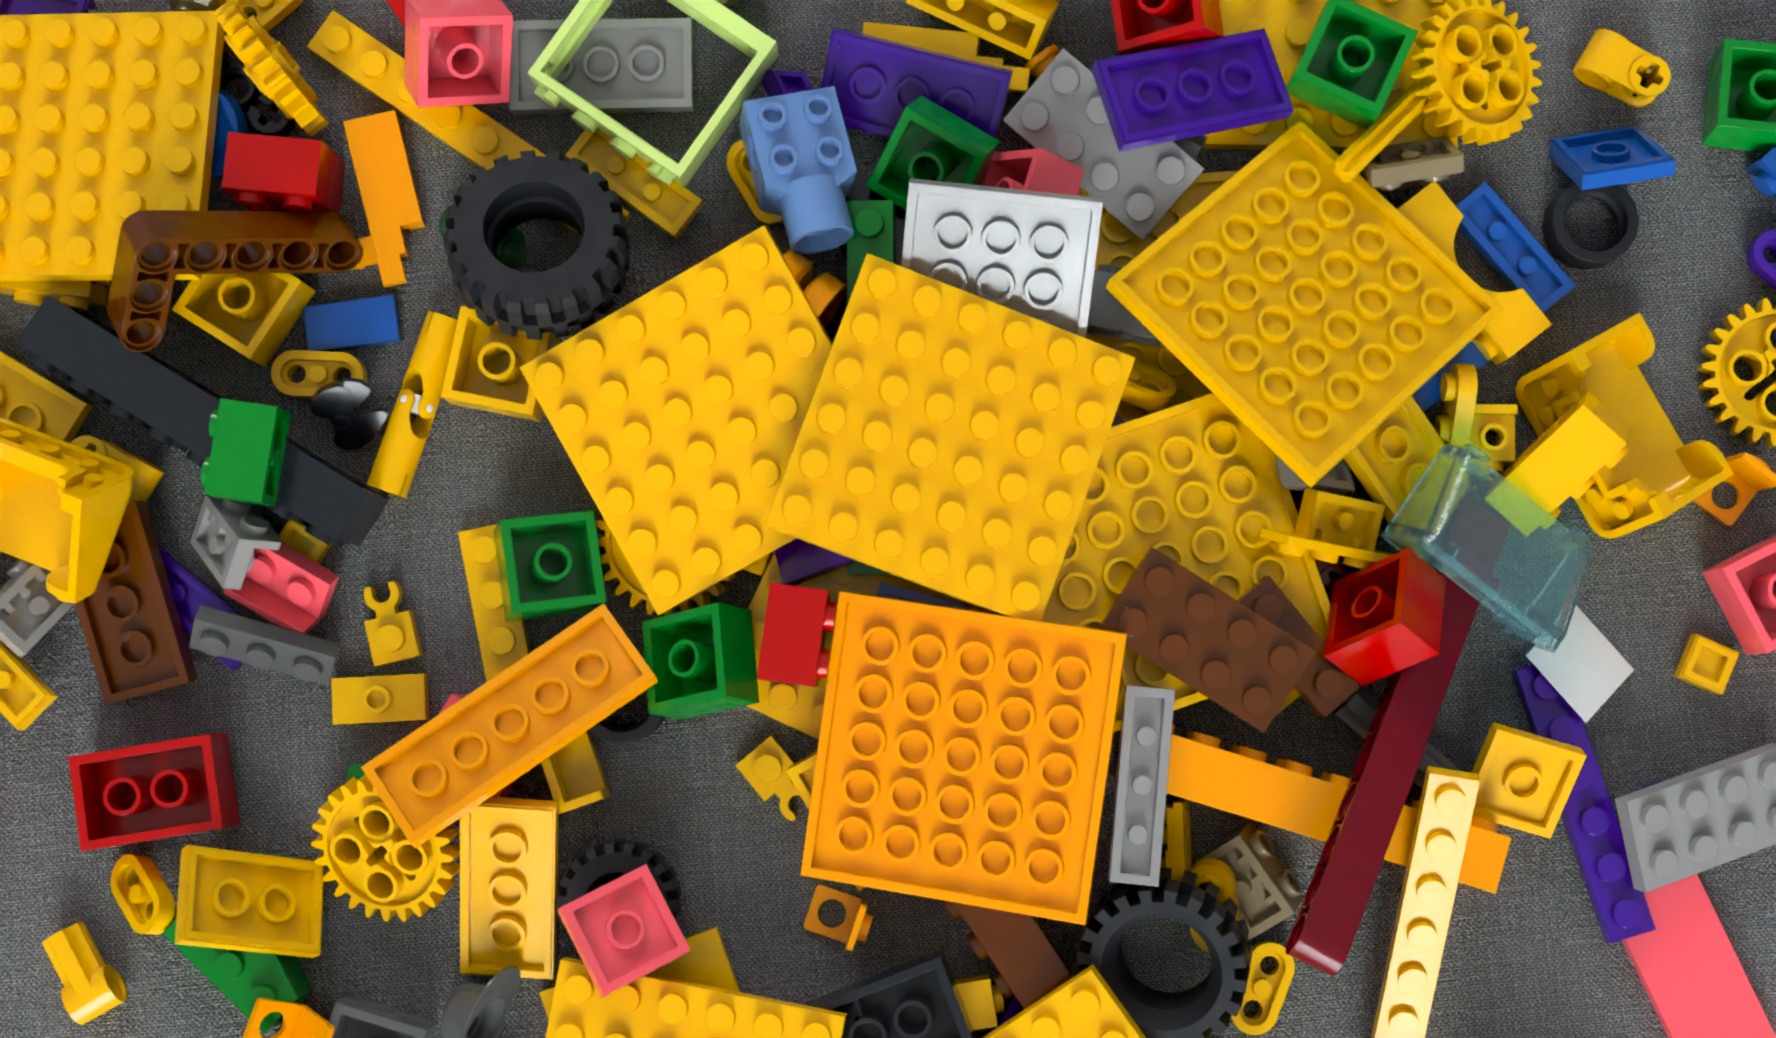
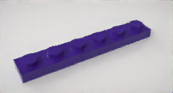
(1588, 815)

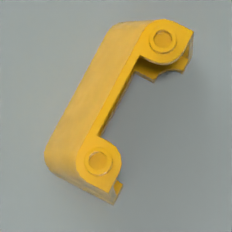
(1658, 469)
(60, 507)

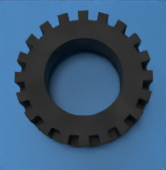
(1178, 1013)

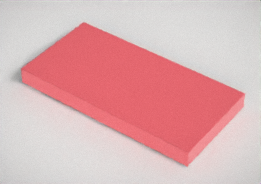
(1694, 969)

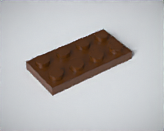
(134, 617)
(1208, 639)

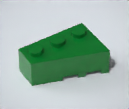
(249, 976)

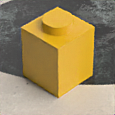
(981, 1000)

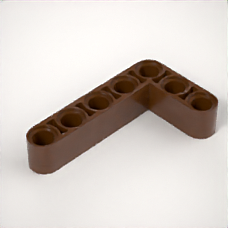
(173, 242)

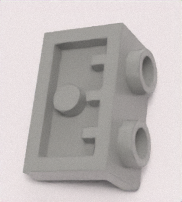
(227, 538)
(27, 607)

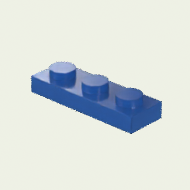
(1511, 248)

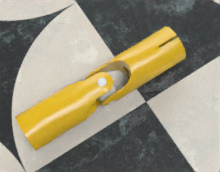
(404, 440)

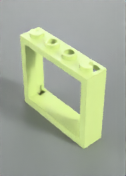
(708, 13)

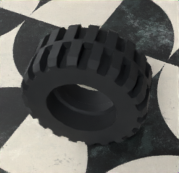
(528, 191)

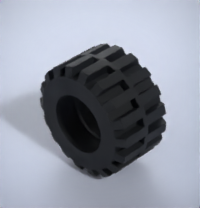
(620, 857)

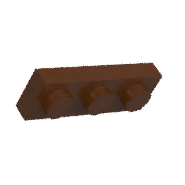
(1322, 683)

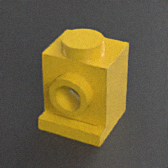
(1502, 421)

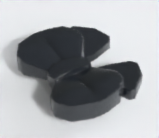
(338, 403)

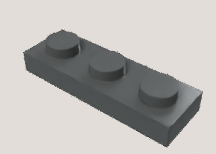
(263, 645)

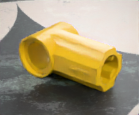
(88, 982)

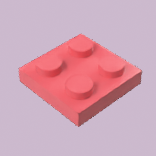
(623, 930)

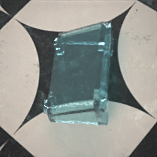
(1495, 545)

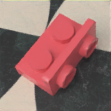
(286, 588)

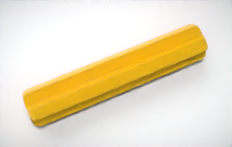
(1379, 134)

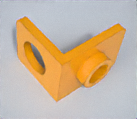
(1749, 477)
(855, 925)
(298, 1020)

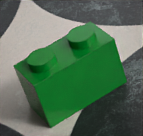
(246, 452)

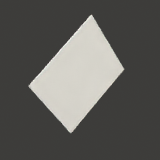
(1584, 666)

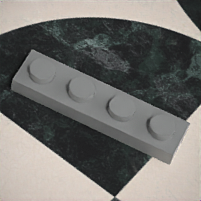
(1141, 785)

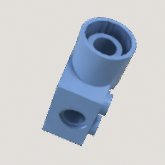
(801, 165)

